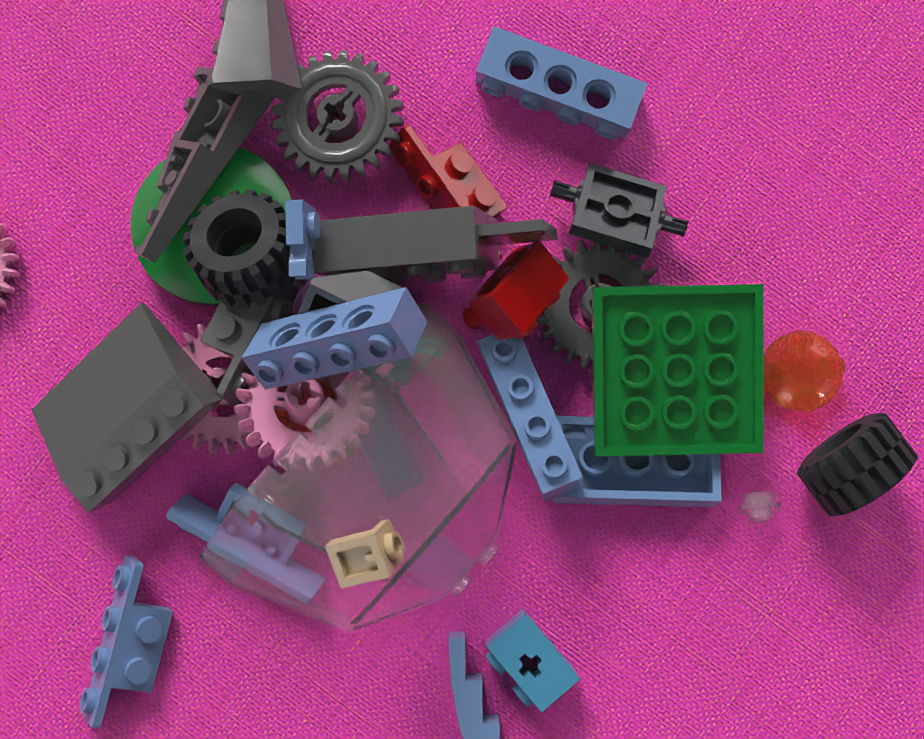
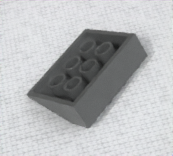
(122, 409)

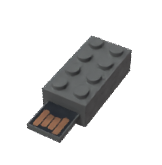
(421, 243)

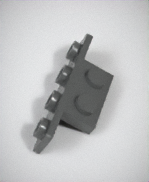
(235, 327)

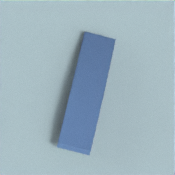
(468, 694)

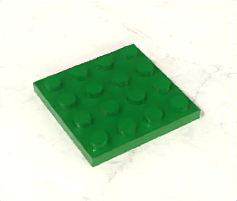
(678, 370)

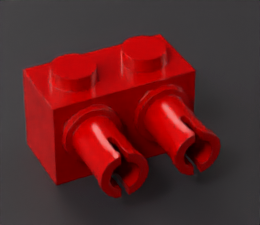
(517, 293)

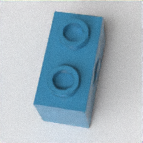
(534, 686)

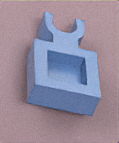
(301, 230)

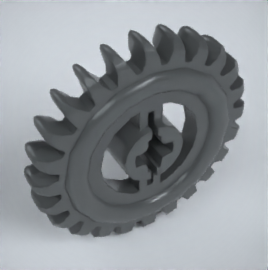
(314, 147)
(587, 266)

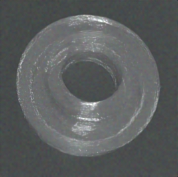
(759, 506)

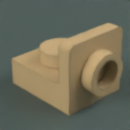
(366, 555)

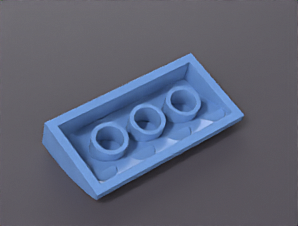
(639, 480)

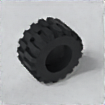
(223, 229)
(857, 464)

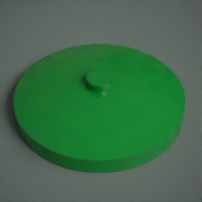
(172, 268)

